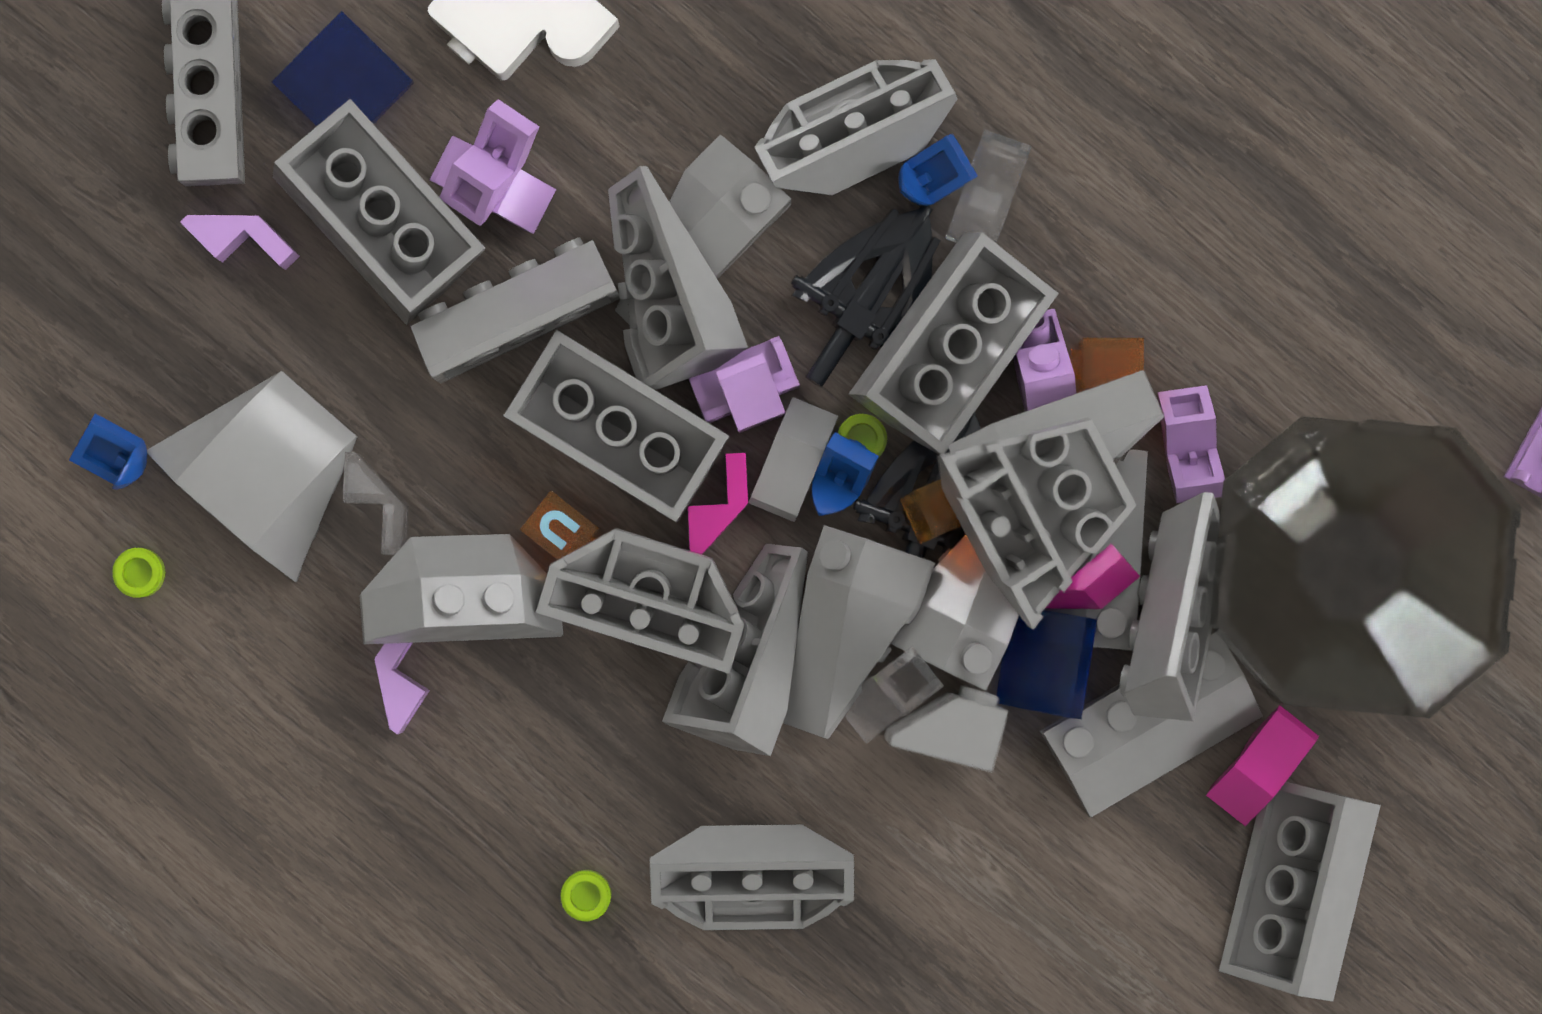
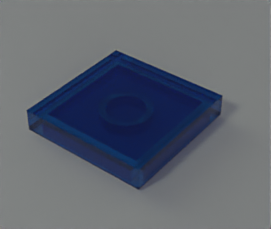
(341, 67)
(1048, 665)

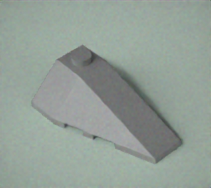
(724, 205)
(675, 303)
(1119, 409)
(751, 701)

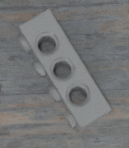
(223, 158)

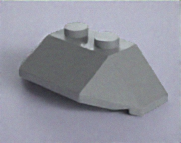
(856, 126)
(456, 593)
(646, 597)
(752, 877)

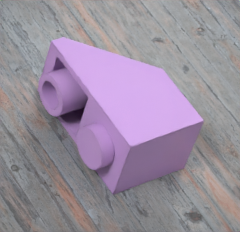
(1044, 365)

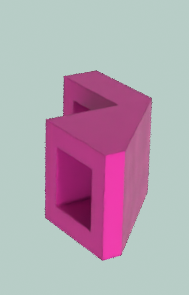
(710, 521)
(1097, 582)
(1263, 765)

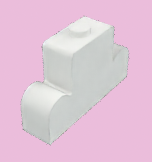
(507, 31)

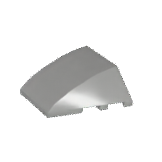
(263, 467)
(1036, 508)

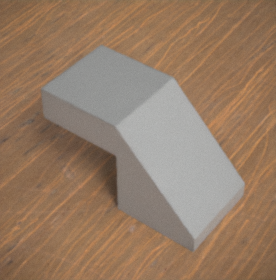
(793, 459)

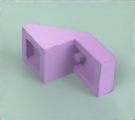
(491, 164)
(521, 203)
(225, 233)
(750, 392)
(1191, 442)
(399, 692)

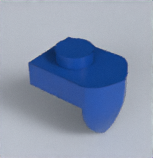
(935, 172)
(111, 453)
(841, 474)

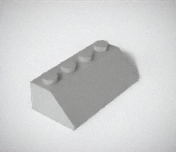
(377, 211)
(515, 311)
(953, 342)
(616, 426)
(1176, 613)
(954, 728)
(1119, 753)
(1300, 891)

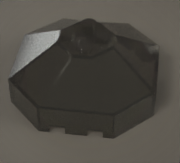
(1365, 566)

